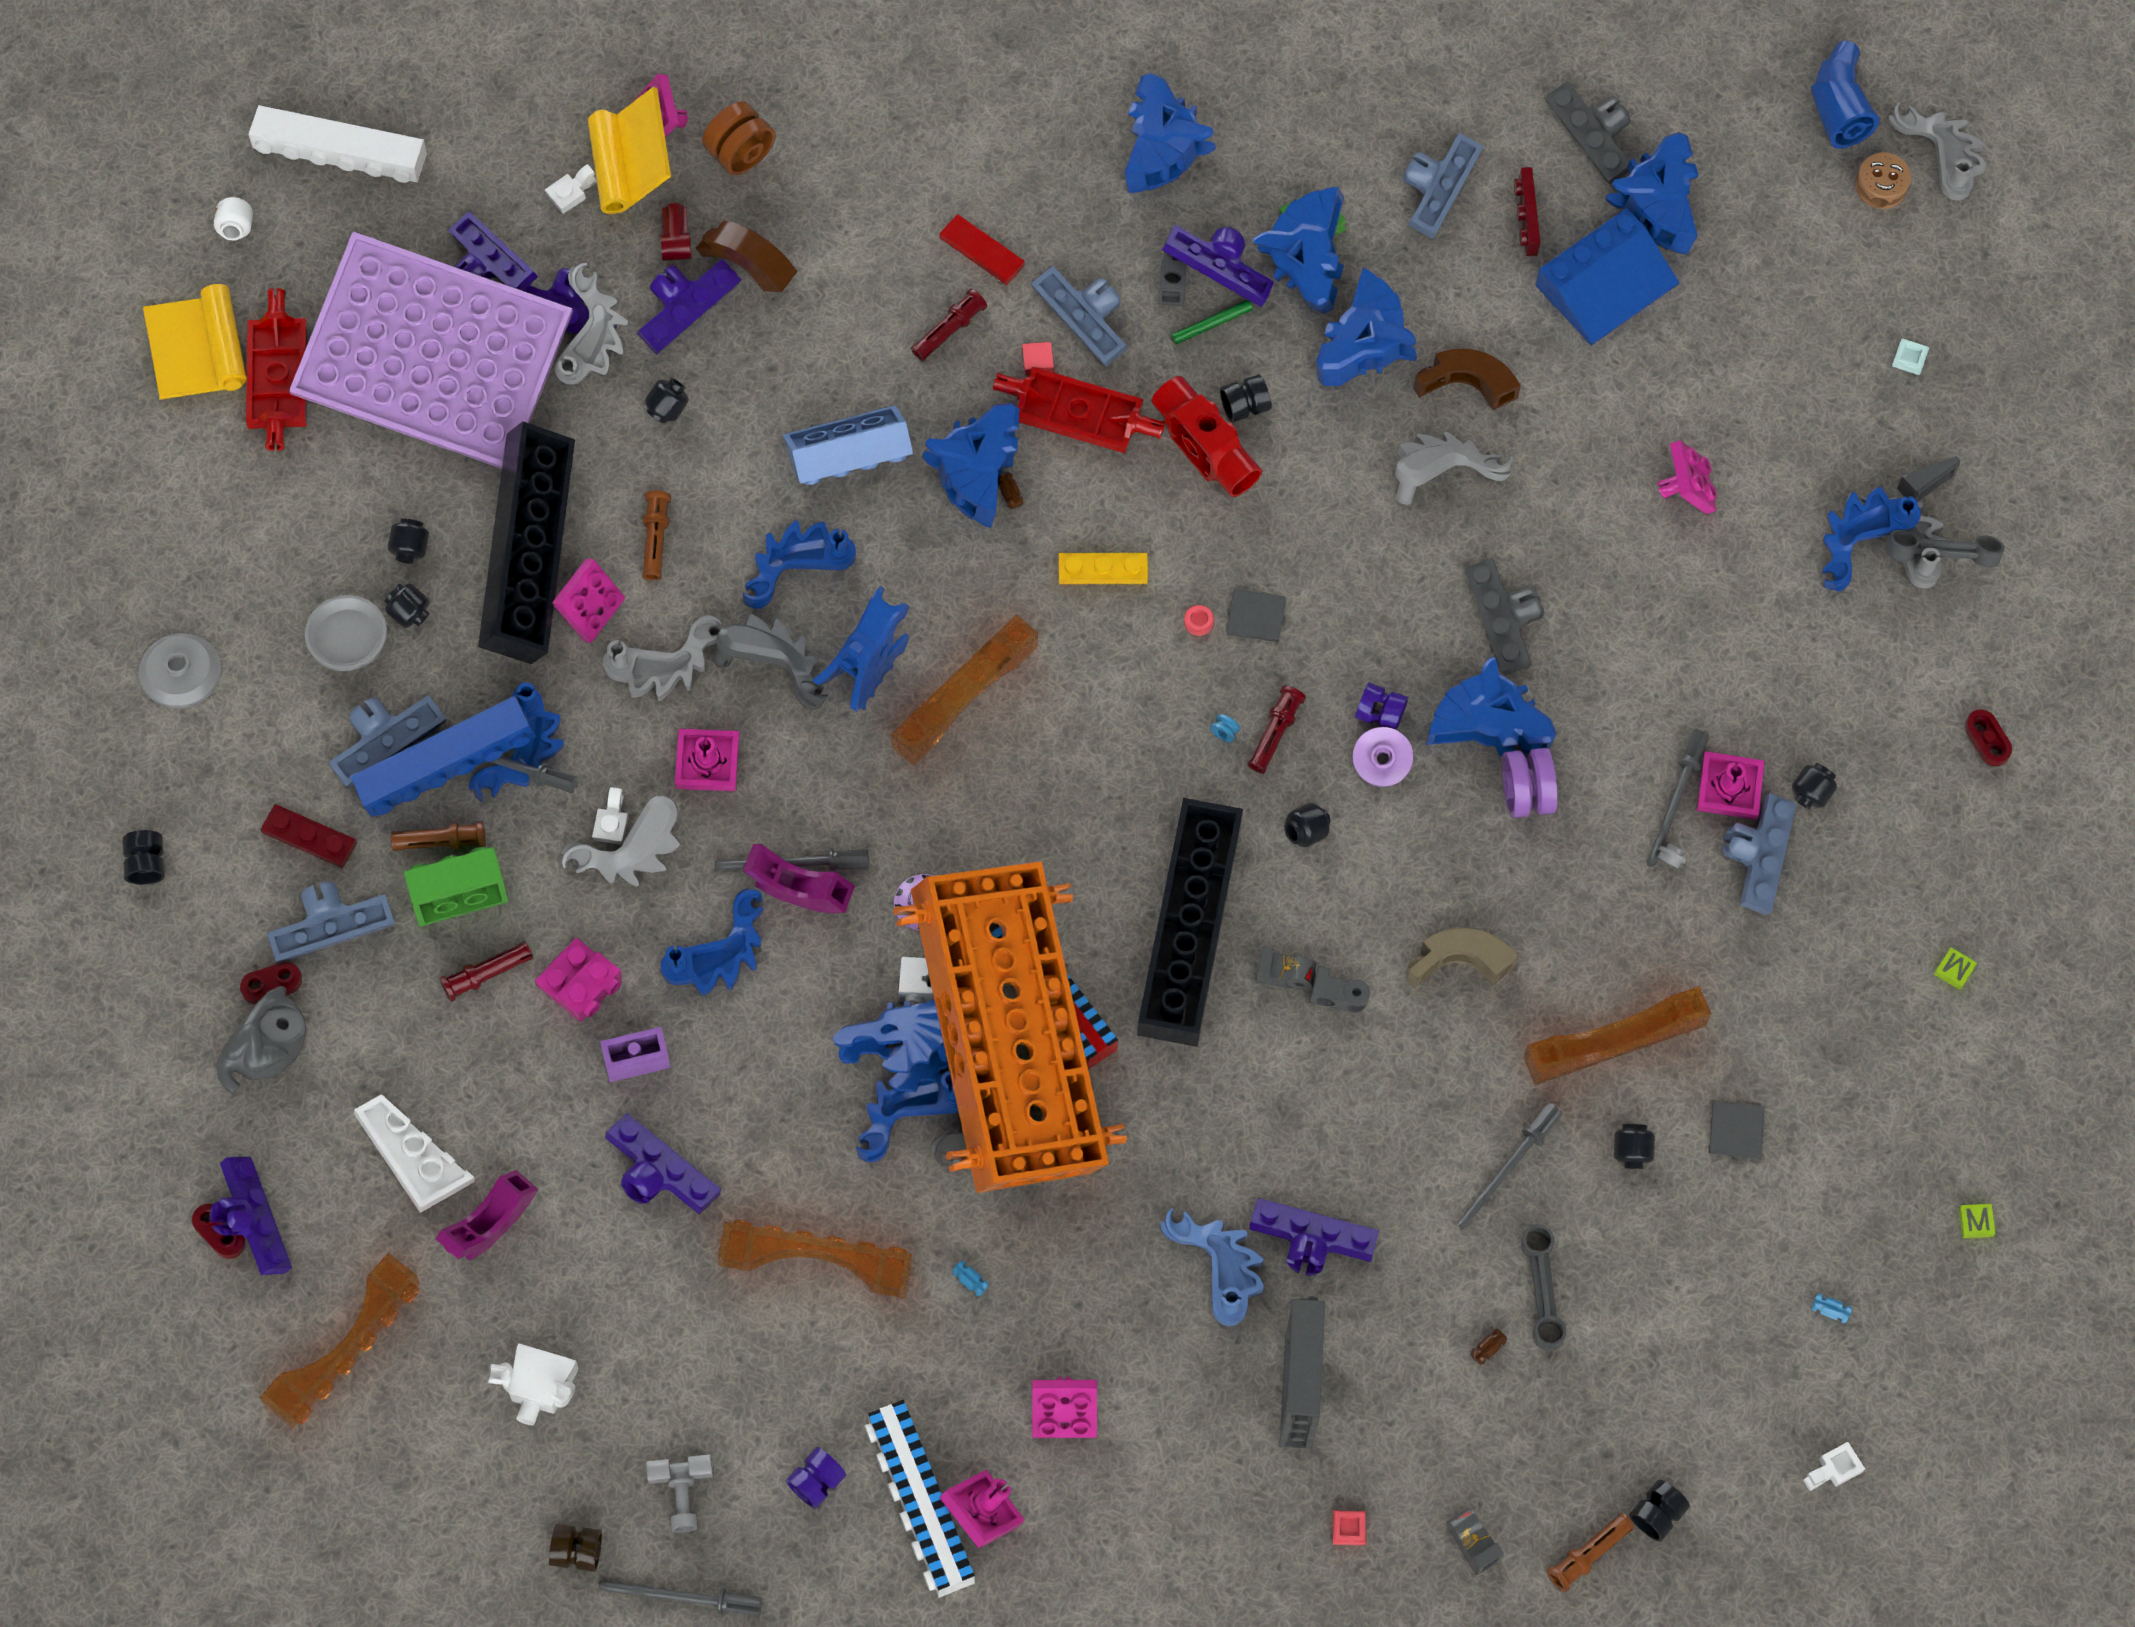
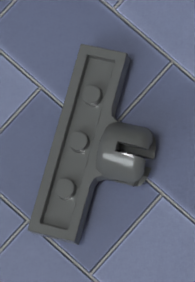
(1593, 128)
(1504, 614)

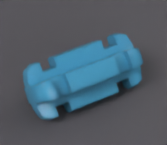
(970, 1278)
(1831, 1308)

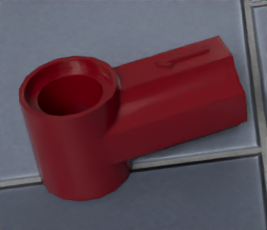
(675, 237)

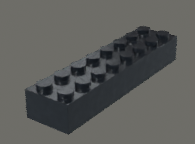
(526, 543)
(1190, 922)

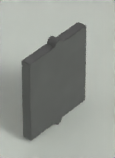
(1256, 615)
(1736, 1130)

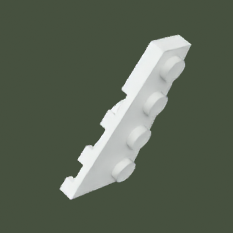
(416, 1162)

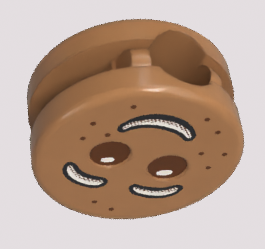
(1883, 180)

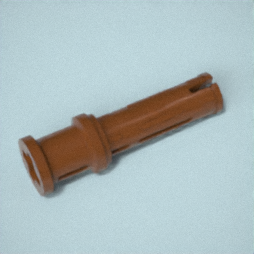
(659, 521)
(454, 836)
(1579, 1560)

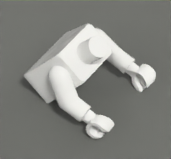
(536, 1381)

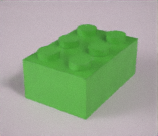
(456, 886)

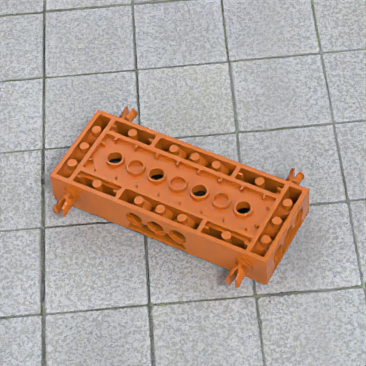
(985, 1026)

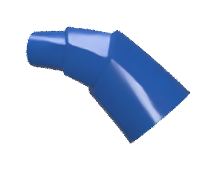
(1840, 101)

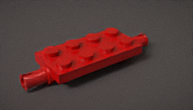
(273, 358)
(1078, 409)

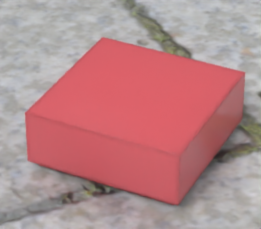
(1038, 356)
(1349, 1527)

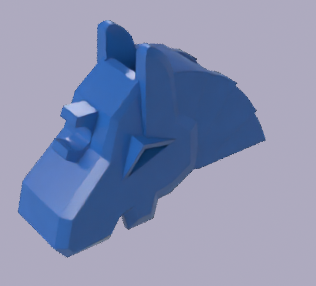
(1167, 136)
(1659, 192)
(1307, 235)
(1366, 336)
(972, 476)
(1491, 713)

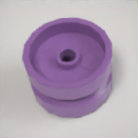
(1529, 782)

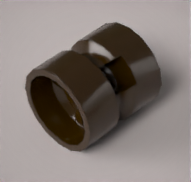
(564, 1543)

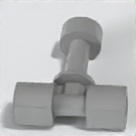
(681, 1477)

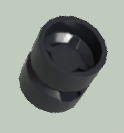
(1245, 398)
(143, 857)
(1658, 1512)

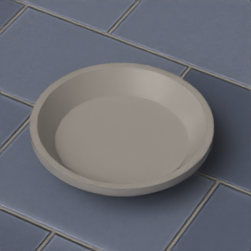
(346, 633)
(180, 670)

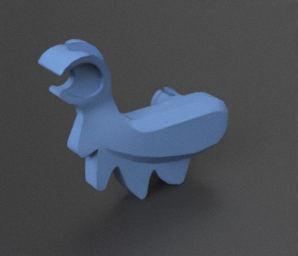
(1229, 1264)

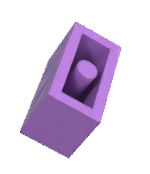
(635, 1054)

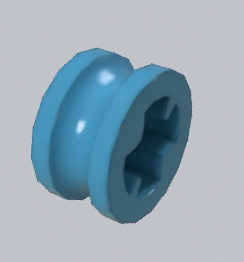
(1225, 728)

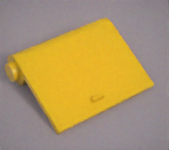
(628, 152)
(195, 344)

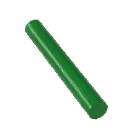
(1211, 322)

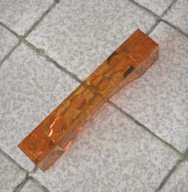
(933, 718)
(1577, 1051)
(750, 1247)
(298, 1390)

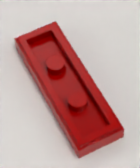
(982, 249)

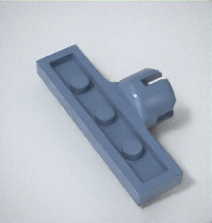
(1439, 182)
(1084, 312)
(384, 735)
(1762, 852)
(329, 923)

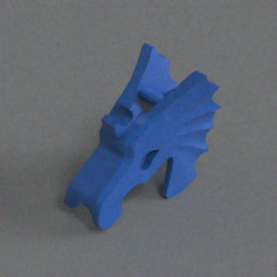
(868, 650)
(911, 1025)

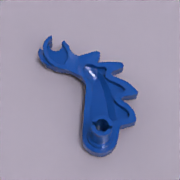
(1863, 522)
(797, 551)
(721, 958)
(930, 1099)

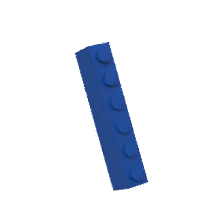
(443, 757)

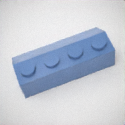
(848, 445)

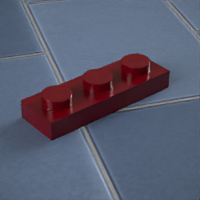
(1527, 211)
(308, 836)

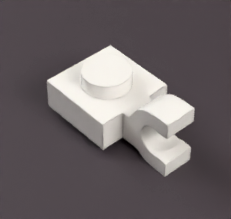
(568, 191)
(611, 823)
(1838, 1465)

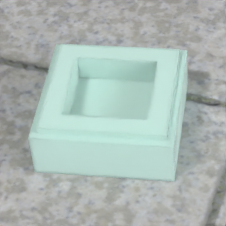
(1910, 356)

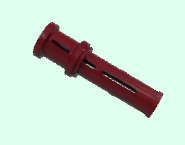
(957, 317)
(1281, 716)
(473, 976)

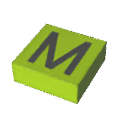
(1955, 968)
(1976, 1221)

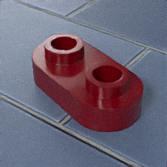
(1991, 738)
(270, 979)
(214, 1239)

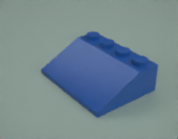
(1607, 277)

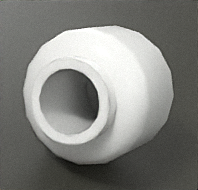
(233, 218)

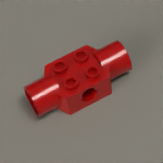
(1205, 437)

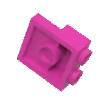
(580, 980)

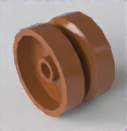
(738, 138)

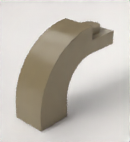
(1465, 946)

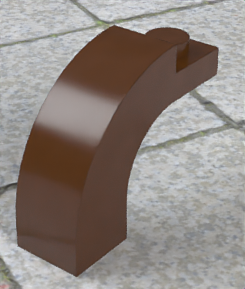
(751, 252)
(1471, 368)

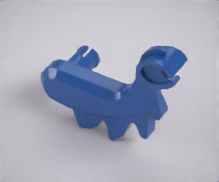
(533, 753)

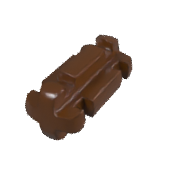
(1010, 490)
(1488, 1346)

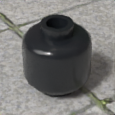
(666, 400)
(408, 540)
(407, 605)
(1814, 786)
(1307, 825)
(1634, 1145)

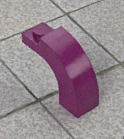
(805, 888)
(490, 1219)

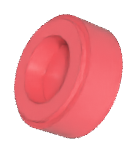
(1198, 620)

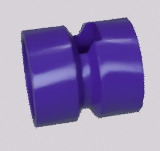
(1391, 712)
(816, 1477)

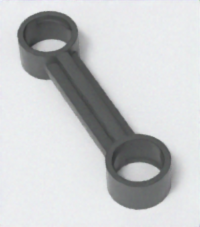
(1984, 551)
(1543, 1287)

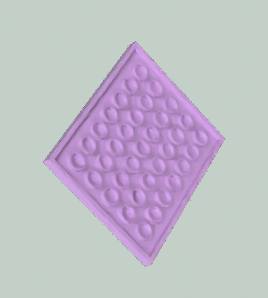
(429, 349)

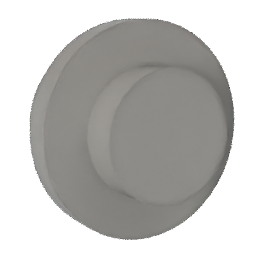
(1671, 855)

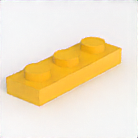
(1103, 568)

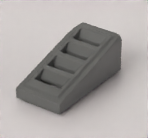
(1925, 480)

